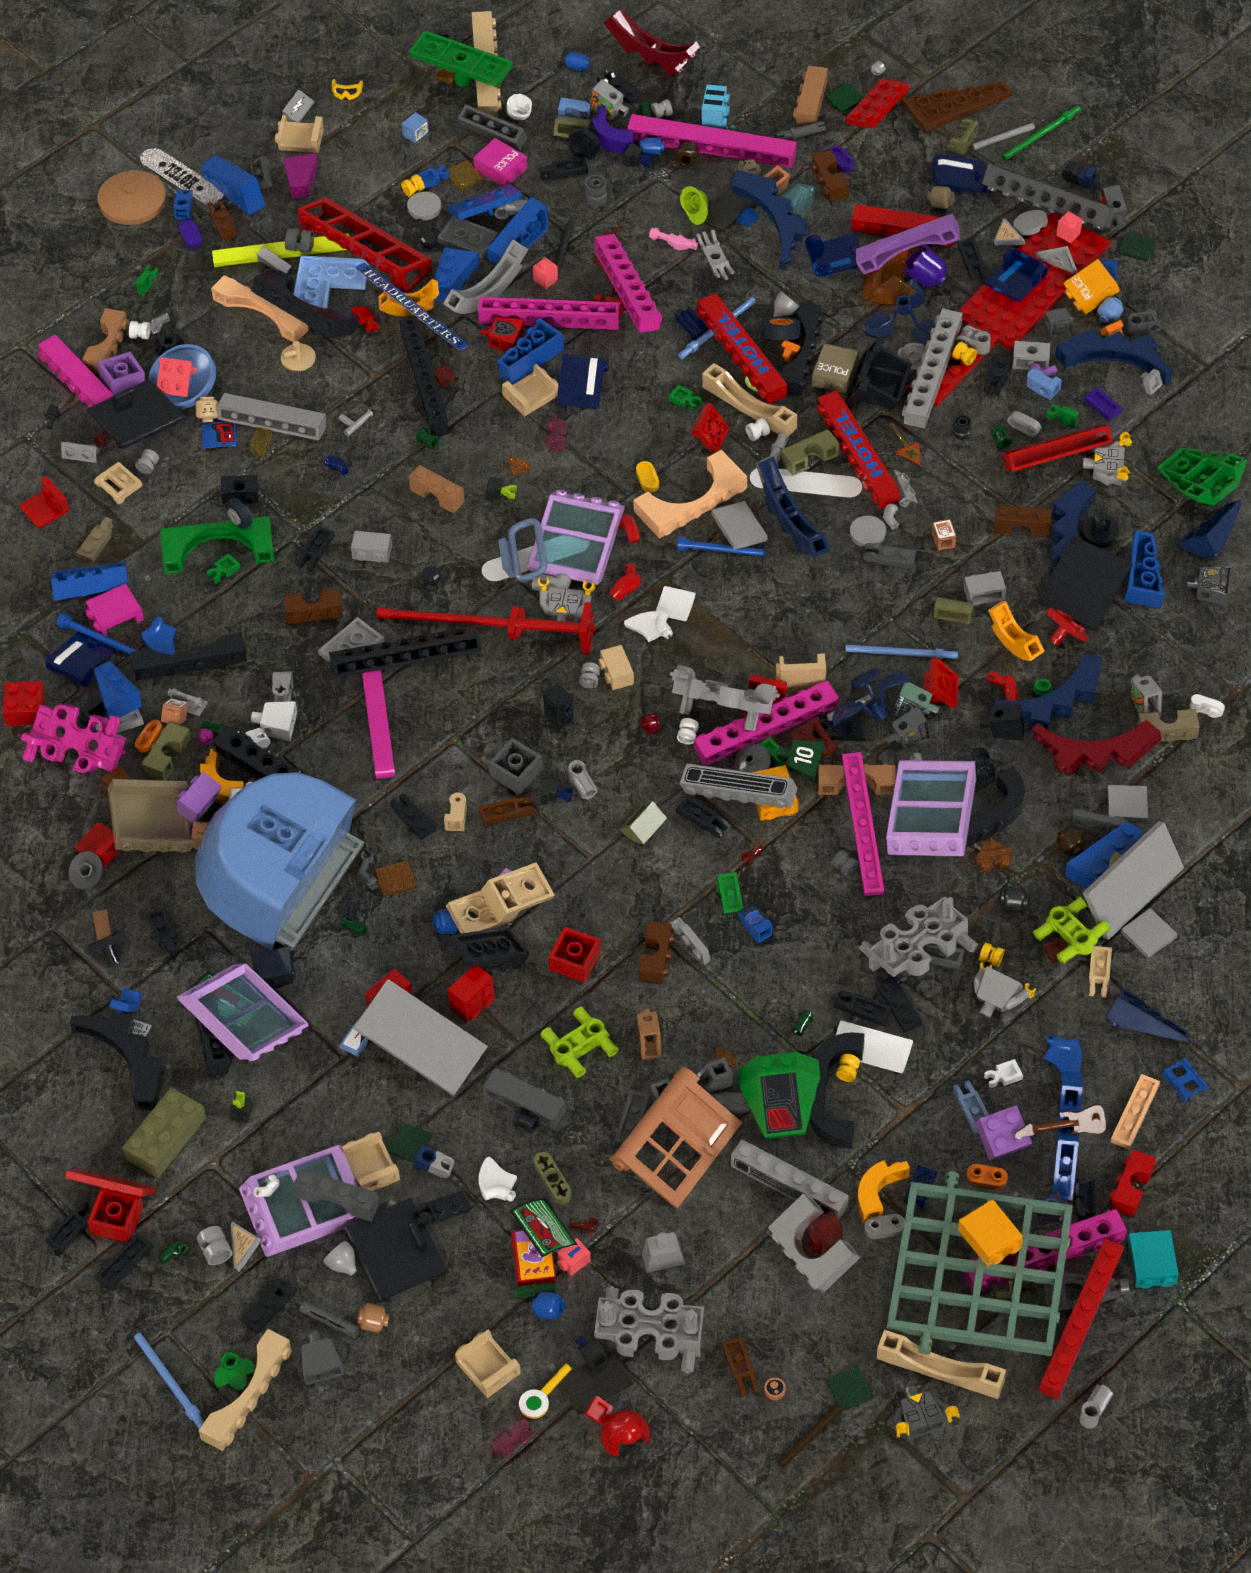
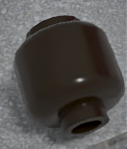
(687, 154)
(1070, 840)

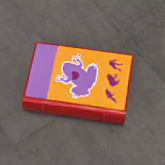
(529, 1264)

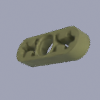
(552, 1186)

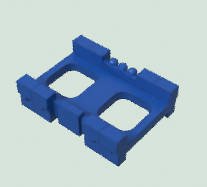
(1178, 1082)

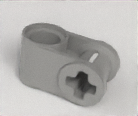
(975, 339)
(282, 686)

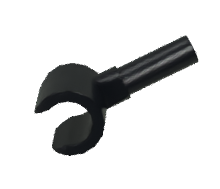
(54, 412)

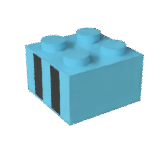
(715, 107)

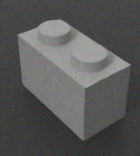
(371, 546)
(985, 588)

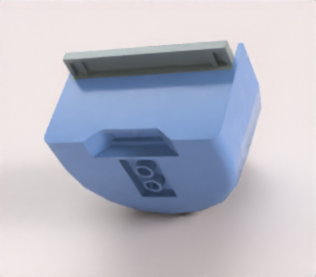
(276, 856)

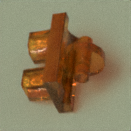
(985, 858)

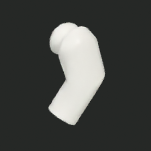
(269, 1189)

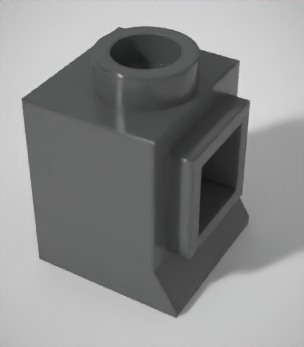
(1057, 321)

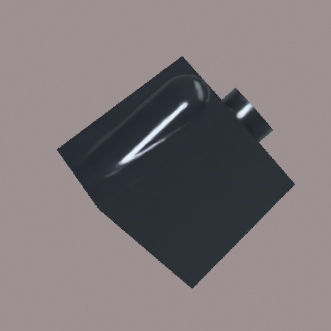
(274, 966)

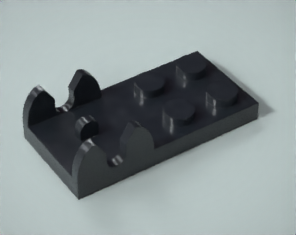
(490, 948)

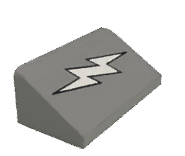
(297, 107)

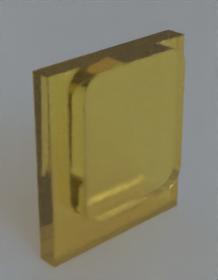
(464, 175)

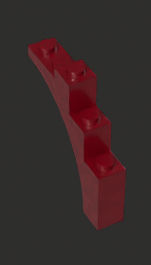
(633, 38)
(1125, 749)

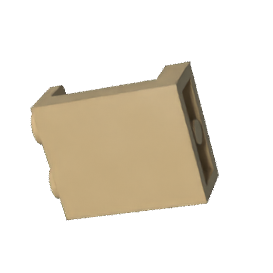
(299, 136)
(531, 391)
(801, 675)
(371, 1162)
(486, 1363)

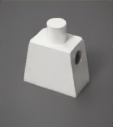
(277, 719)

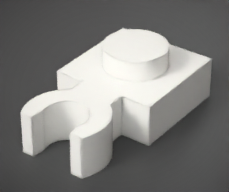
(1005, 1072)

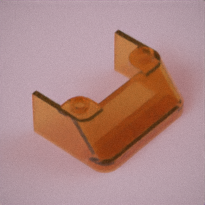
(885, 284)

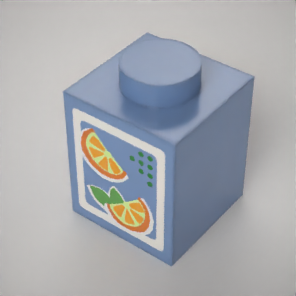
(415, 127)

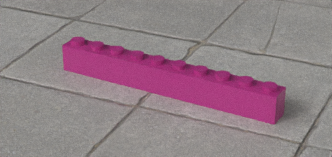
(715, 140)

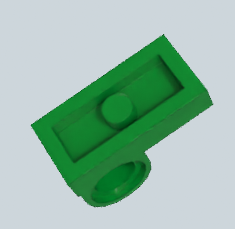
(729, 892)

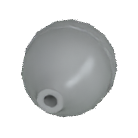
(784, 306)
(342, 1259)

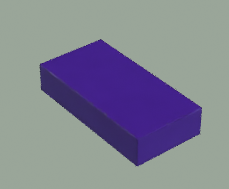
(1103, 404)

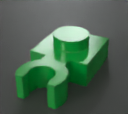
(683, 396)
(225, 566)

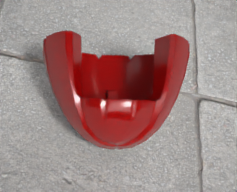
(623, 1428)

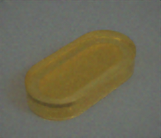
(260, 442)

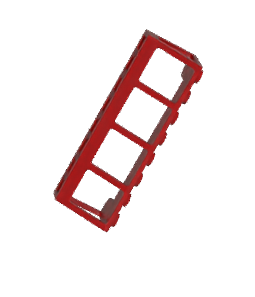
(369, 231)

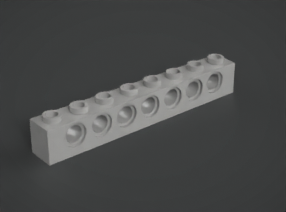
(933, 368)

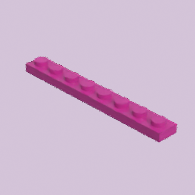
(862, 824)

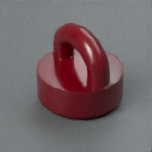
(650, 723)

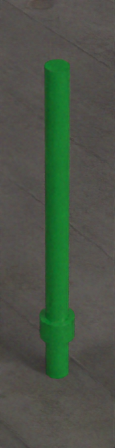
(1065, 117)

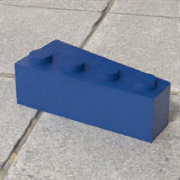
(234, 183)
(524, 228)
(536, 347)
(1144, 579)
(88, 580)
(1095, 860)

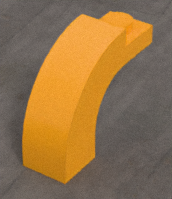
(423, 298)
(1012, 636)
(211, 769)
(873, 1181)

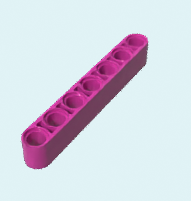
(378, 724)

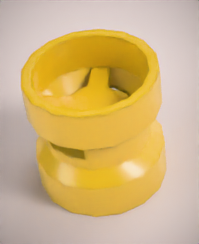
(412, 185)
(964, 353)
(991, 955)
(848, 1067)

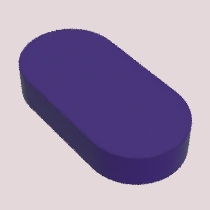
(844, 161)
(190, 234)

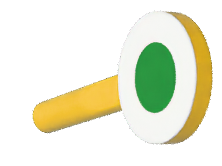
(535, 1403)

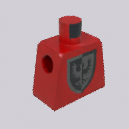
(504, 333)

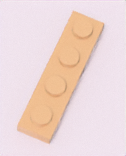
(1135, 1111)

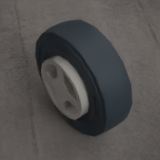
(238, 513)

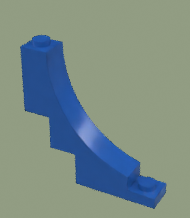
(1067, 1144)

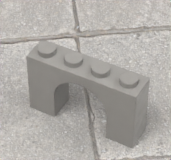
(789, 1231)

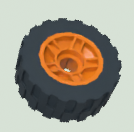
(780, 328)

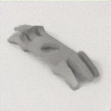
(711, 249)

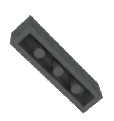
(492, 127)
(519, 1094)

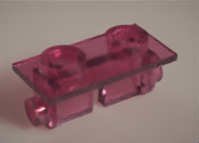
(556, 429)
(520, 1434)

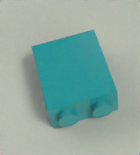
(1152, 1259)

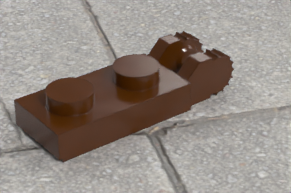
(222, 221)
(506, 810)
(739, 1364)

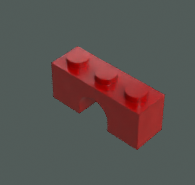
(1137, 1169)

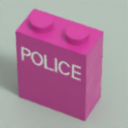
(500, 162)

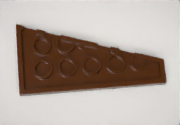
(951, 104)

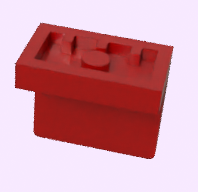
(46, 505)

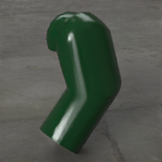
(173, 1249)

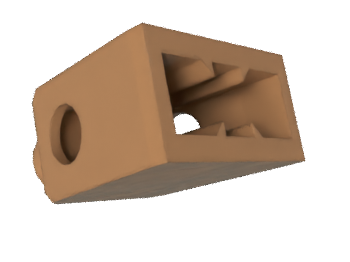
(648, 1025)

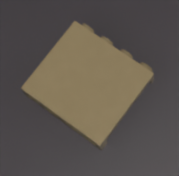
(147, 816)

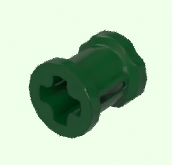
(1001, 436)
(427, 438)

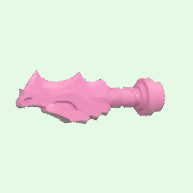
(678, 242)

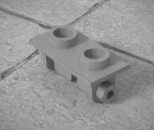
(79, 452)
(906, 492)
(195, 705)

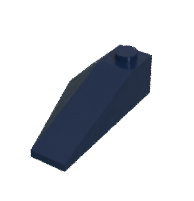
(1212, 533)
(1132, 1014)

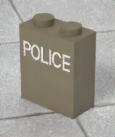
(835, 368)

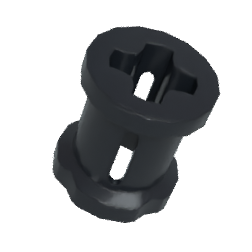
(525, 1121)

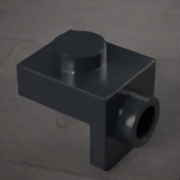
(93, 707)

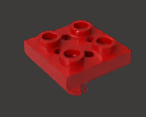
(708, 426)
(1066, 626)

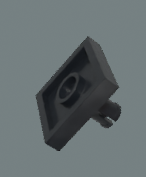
(106, 946)

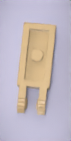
(1100, 969)

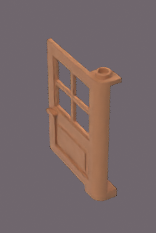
(694, 1118)

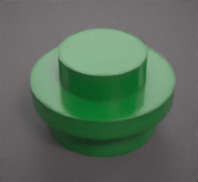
(1042, 687)

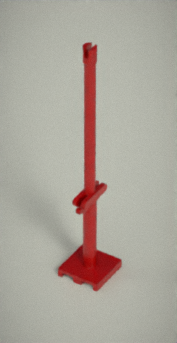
(515, 624)

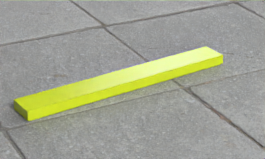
(249, 253)

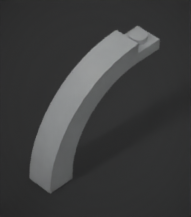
(492, 285)

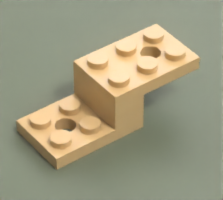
(500, 899)

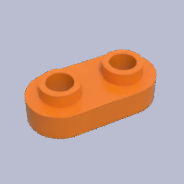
(148, 736)
(986, 1178)

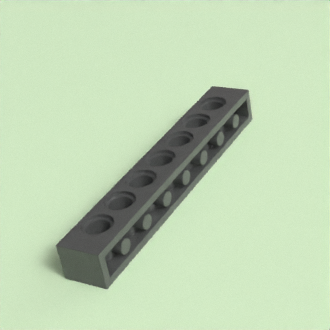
(995, 173)

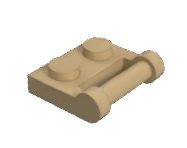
(120, 477)

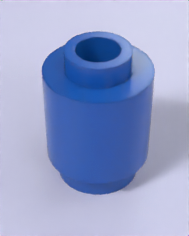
(577, 61)
(652, 146)

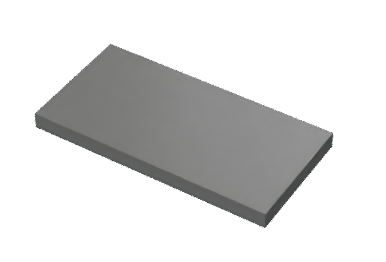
(1134, 879)
(420, 1037)

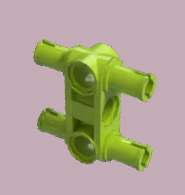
(1079, 938)
(579, 1042)

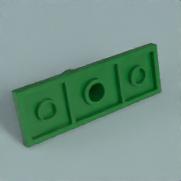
(461, 59)

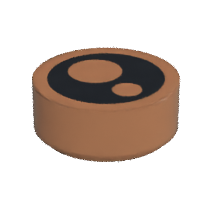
(774, 1388)

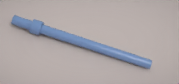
(693, 346)
(902, 651)
(191, 1410)

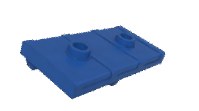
(485, 202)

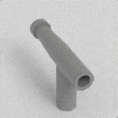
(354, 425)

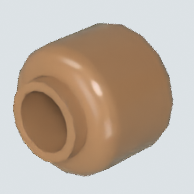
(372, 1318)

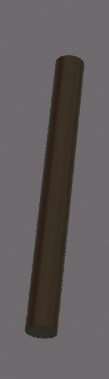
(804, 1441)

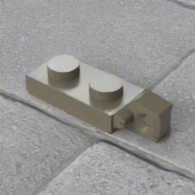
(96, 541)

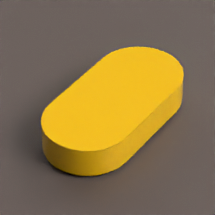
(647, 476)

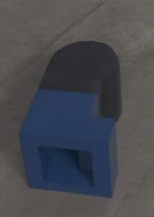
(1079, 175)

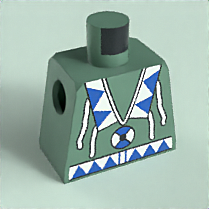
(912, 697)

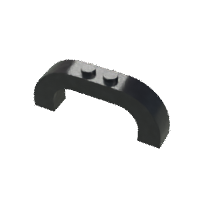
(1001, 816)
(829, 1129)

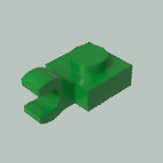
(144, 281)
(1066, 415)
(773, 749)

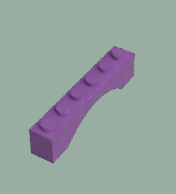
(939, 231)

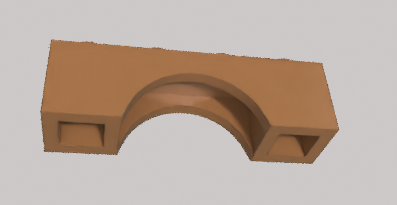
(113, 325)
(878, 777)

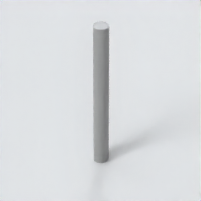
(1003, 136)

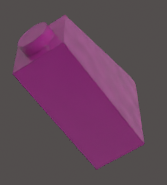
(301, 174)

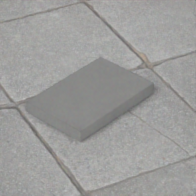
(739, 525)
(352, 636)

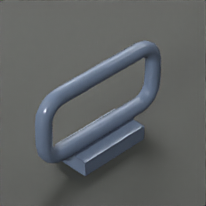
(509, 552)

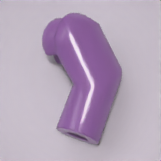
(1048, 371)

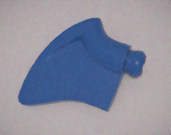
(159, 636)
(1064, 1054)

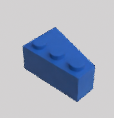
(454, 270)
(116, 691)

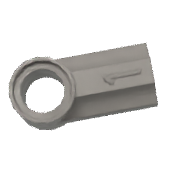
(511, 208)
(558, 581)
(581, 780)
(1095, 1405)

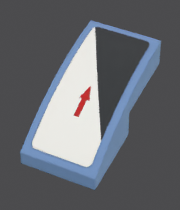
(354, 1041)

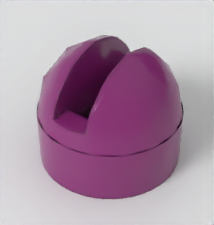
(205, 736)

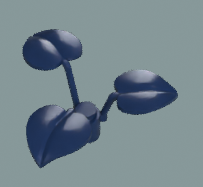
(881, 325)
(876, 706)

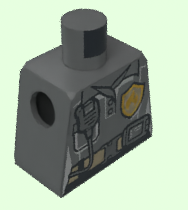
(1211, 584)
(909, 730)

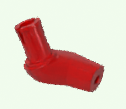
(630, 528)
(627, 583)
(1007, 683)

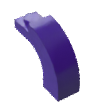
(609, 137)

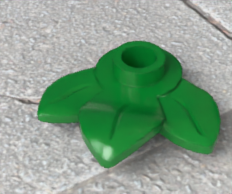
(233, 1375)

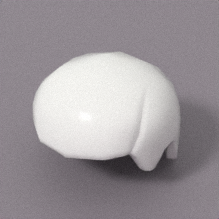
(518, 107)

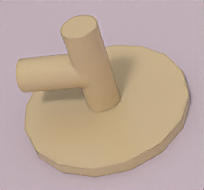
(298, 357)

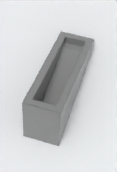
(273, 261)

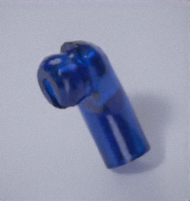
(338, 462)

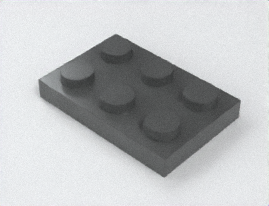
(467, 236)

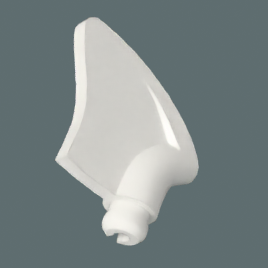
(650, 625)
(495, 1181)

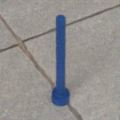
(685, 544)
(65, 621)

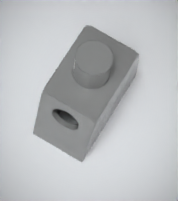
(662, 1252)

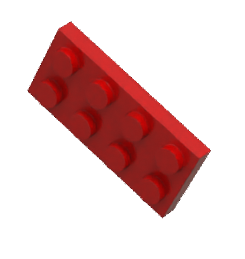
(877, 103)

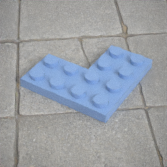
(320, 274)

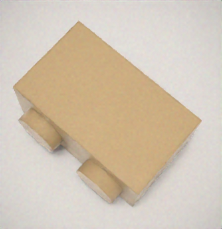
(616, 667)

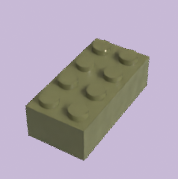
(164, 1132)

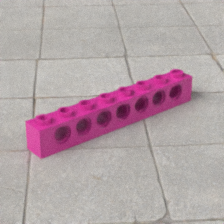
(627, 283)
(554, 312)
(793, 716)
(1108, 1222)

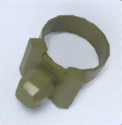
(1007, 1295)

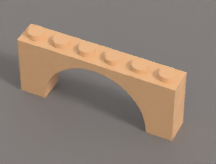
(666, 517)

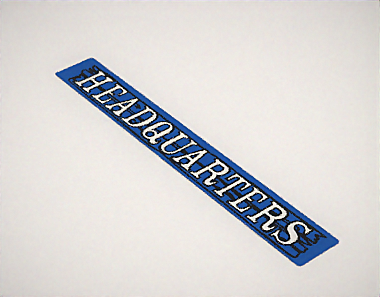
(410, 305)

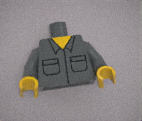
(921, 1414)

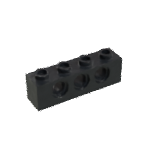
(214, 1051)

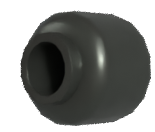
(1012, 898)

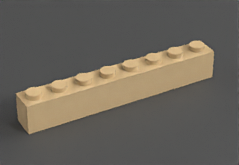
(484, 40)

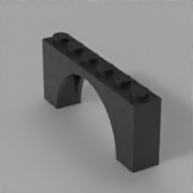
(276, 289)

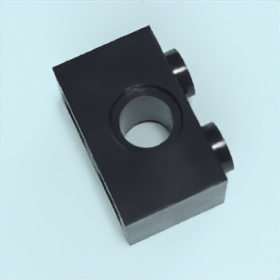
(240, 487)
(558, 706)

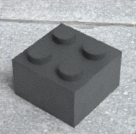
(515, 766)

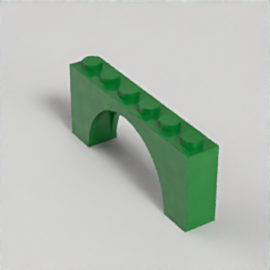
(180, 541)

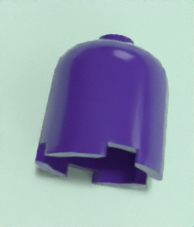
(925, 267)

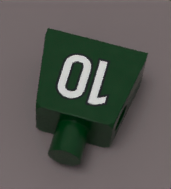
(803, 758)

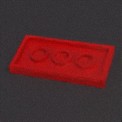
(110, 1182)

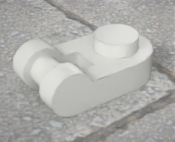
(1207, 706)

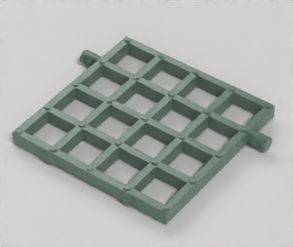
(976, 1302)

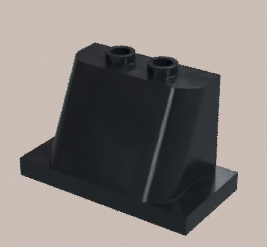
(879, 377)

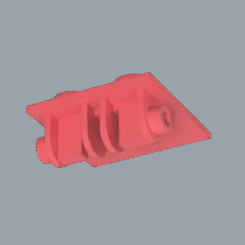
(174, 376)

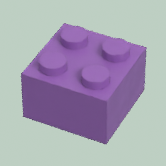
(120, 372)
(198, 797)
(998, 1133)

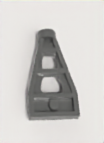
(1067, 1306)

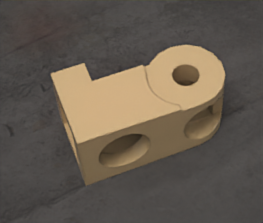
(456, 819)

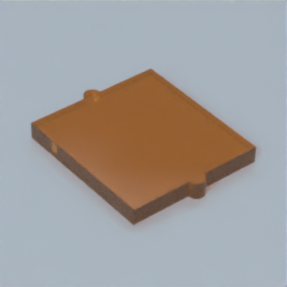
(395, 878)

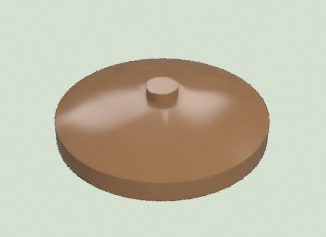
(131, 197)

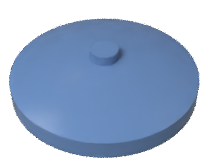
(199, 383)

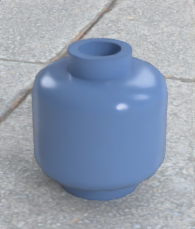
(1110, 310)

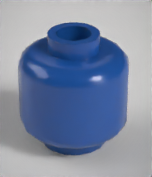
(444, 923)
(548, 1305)

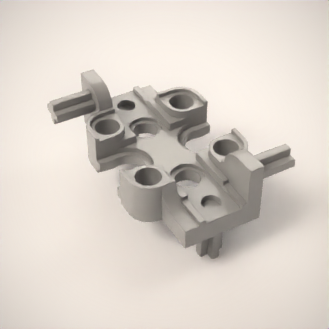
(750, 700)
(950, 932)
(684, 1336)

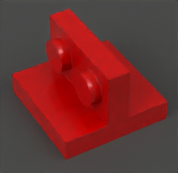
(941, 683)

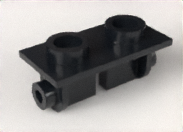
(1086, 1199)

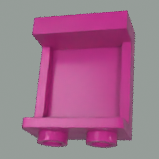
(113, 608)

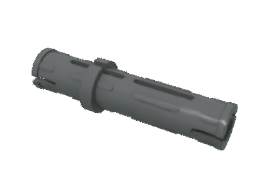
(793, 133)
(338, 1323)

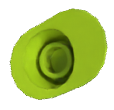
(694, 204)

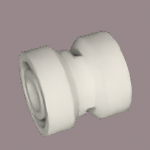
(141, 330)
(757, 429)
(688, 729)

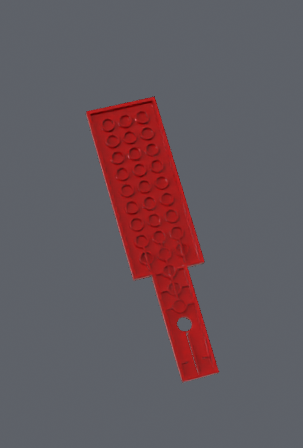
(1010, 320)

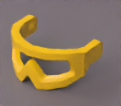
(359, 86)

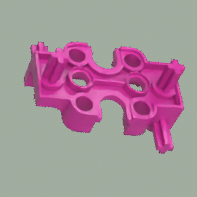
(46, 735)

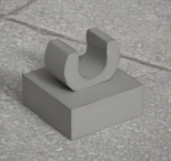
(1151, 381)

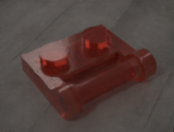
(804, 734)

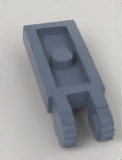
(970, 1104)

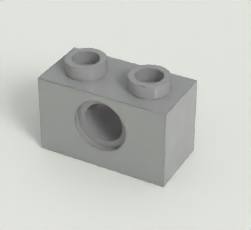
(1029, 353)

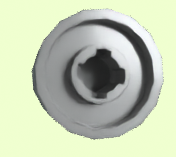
(214, 1245)

